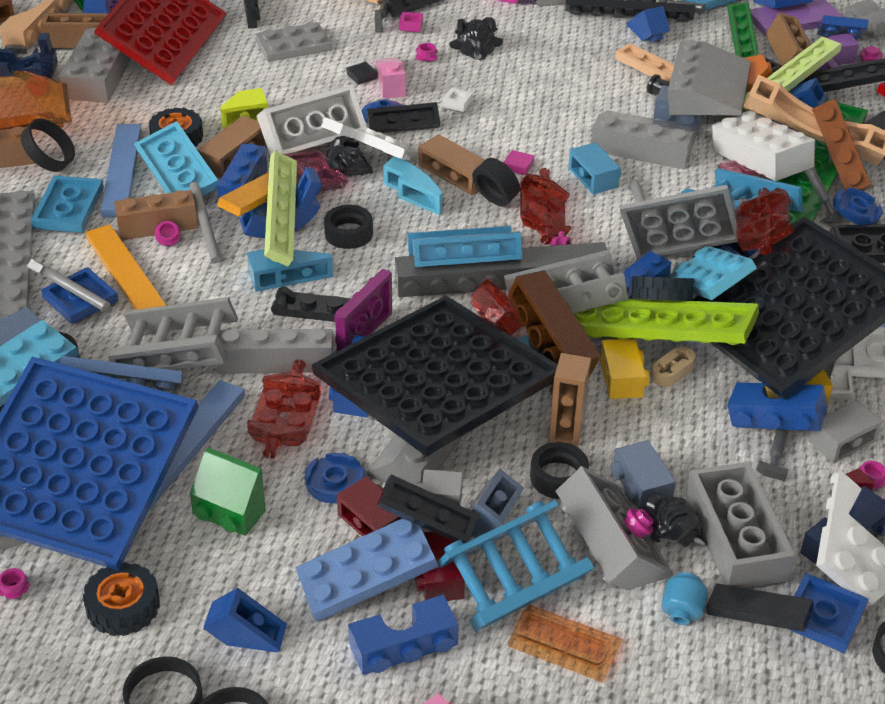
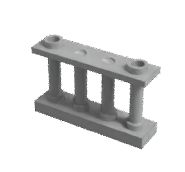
(583, 281)
(180, 353)

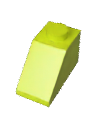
(243, 103)

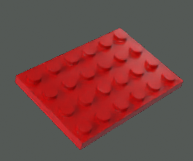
(161, 32)

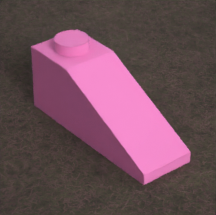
(391, 77)

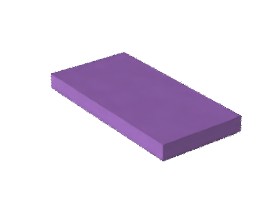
(808, 14)

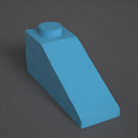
(304, 268)

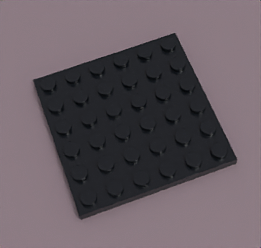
(813, 306)
(436, 374)

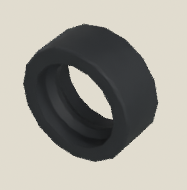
(496, 182)
(348, 238)
(554, 453)

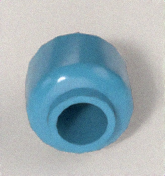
(684, 598)

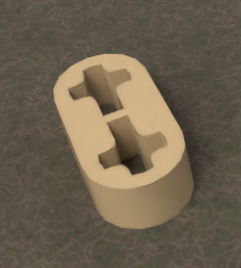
(669, 363)

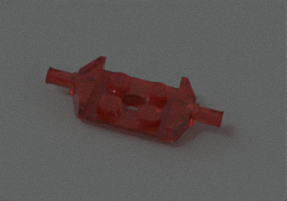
(543, 205)
(764, 220)
(495, 307)
(285, 393)

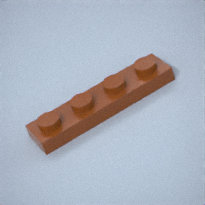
(841, 146)

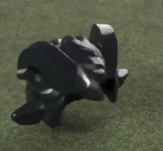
(476, 38)
(347, 157)
(674, 520)

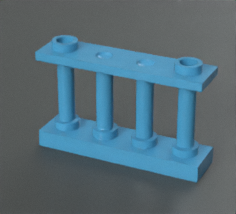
(747, 187)
(464, 246)
(515, 596)

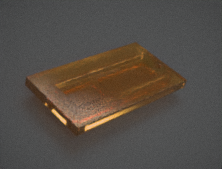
(565, 643)

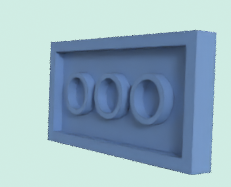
(135, 374)
(365, 568)

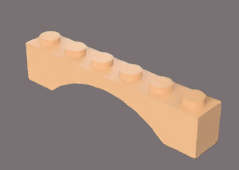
(26, 26)
(781, 106)

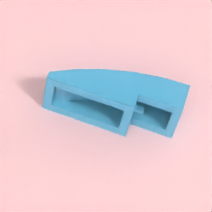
(413, 185)

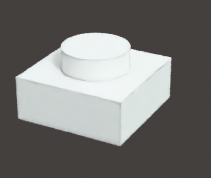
(457, 99)

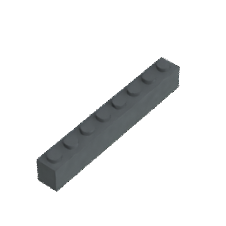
(467, 277)

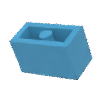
(594, 168)

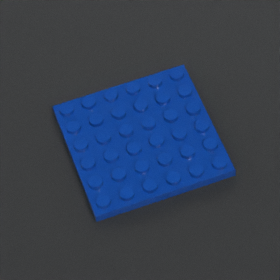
(84, 459)

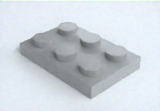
(293, 41)

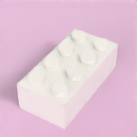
(299, 123)
(763, 145)

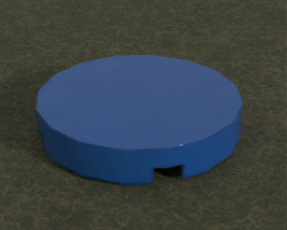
(857, 206)
(324, 483)

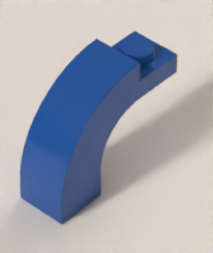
(306, 206)

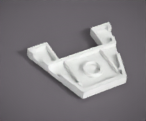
(373, 138)
(862, 360)
(847, 549)

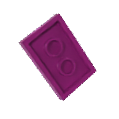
(364, 310)

